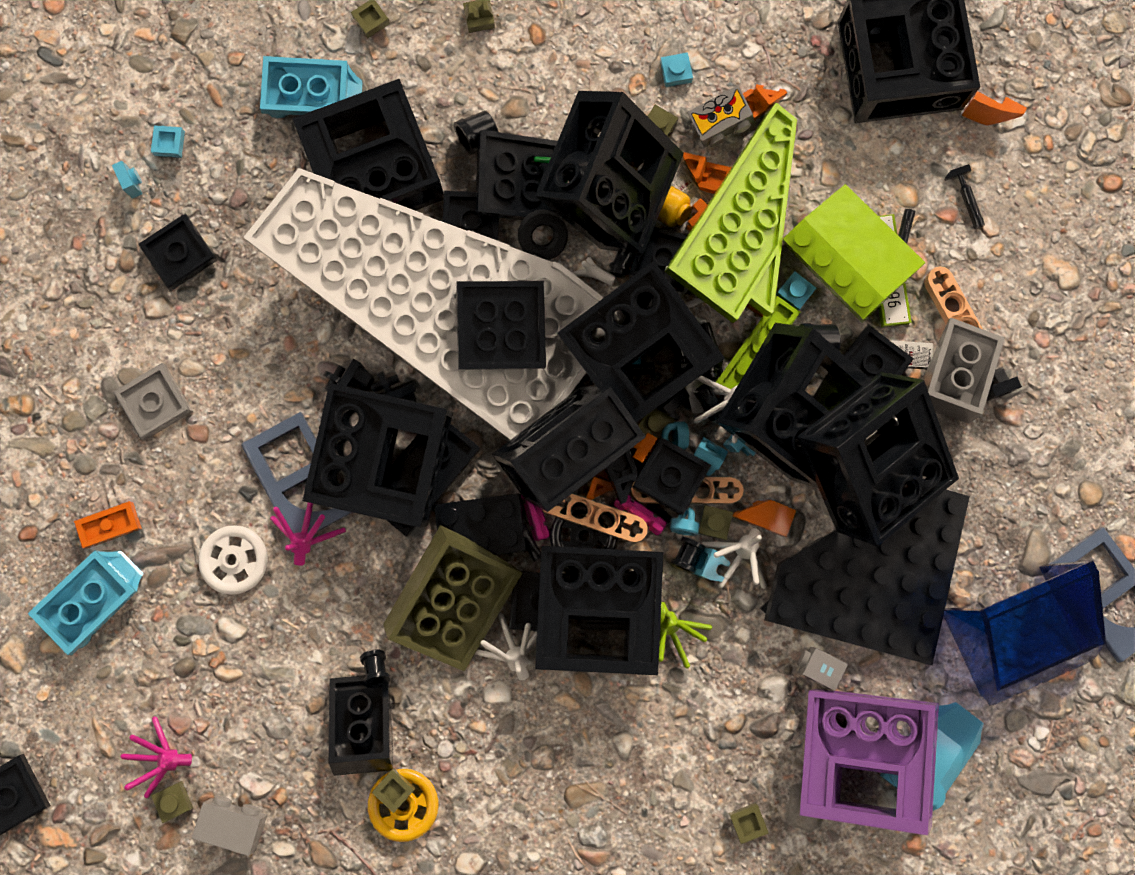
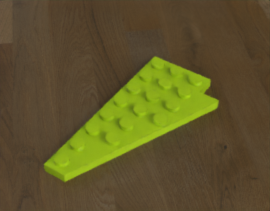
(739, 236)

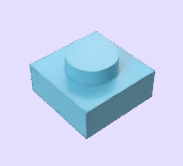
(676, 69)
(167, 141)
(128, 179)
(796, 290)

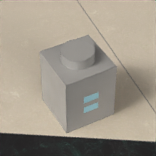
(821, 667)

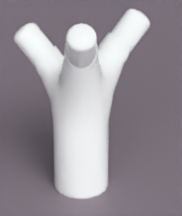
(594, 271)

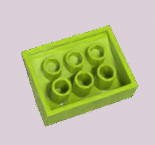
(853, 252)

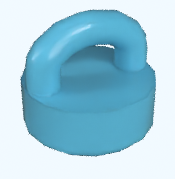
(680, 433)
(685, 526)

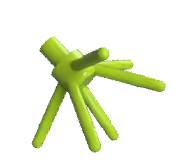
(670, 625)

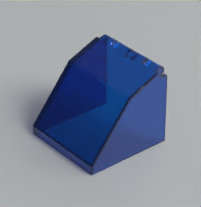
(1032, 632)

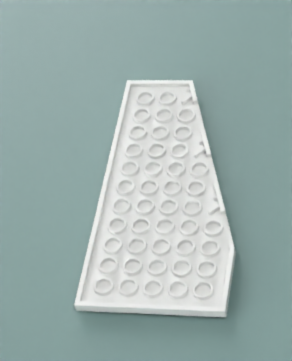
(398, 283)

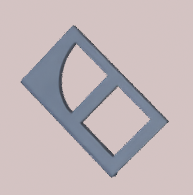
(274, 489)
(1119, 639)

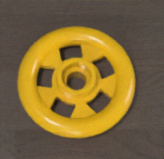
(416, 826)

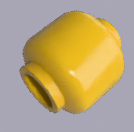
(675, 208)

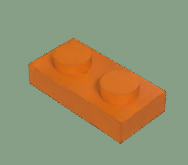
(107, 525)

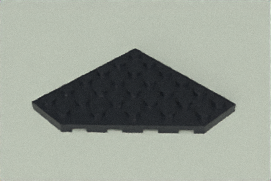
(875, 595)

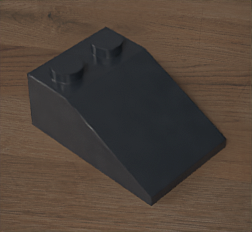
(359, 727)

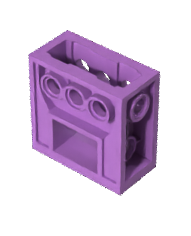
(857, 747)

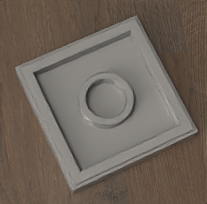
(153, 401)

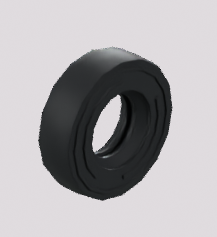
(540, 218)

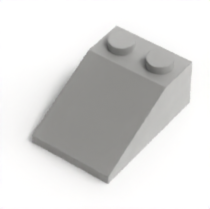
(962, 370)

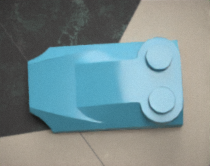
(304, 85)
(87, 599)
(956, 742)

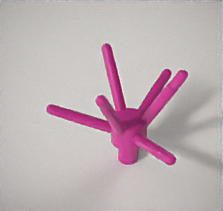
(301, 541)
(166, 759)

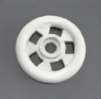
(221, 538)

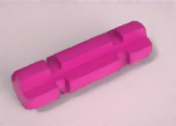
(536, 518)
(656, 524)

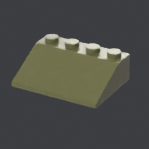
(451, 599)

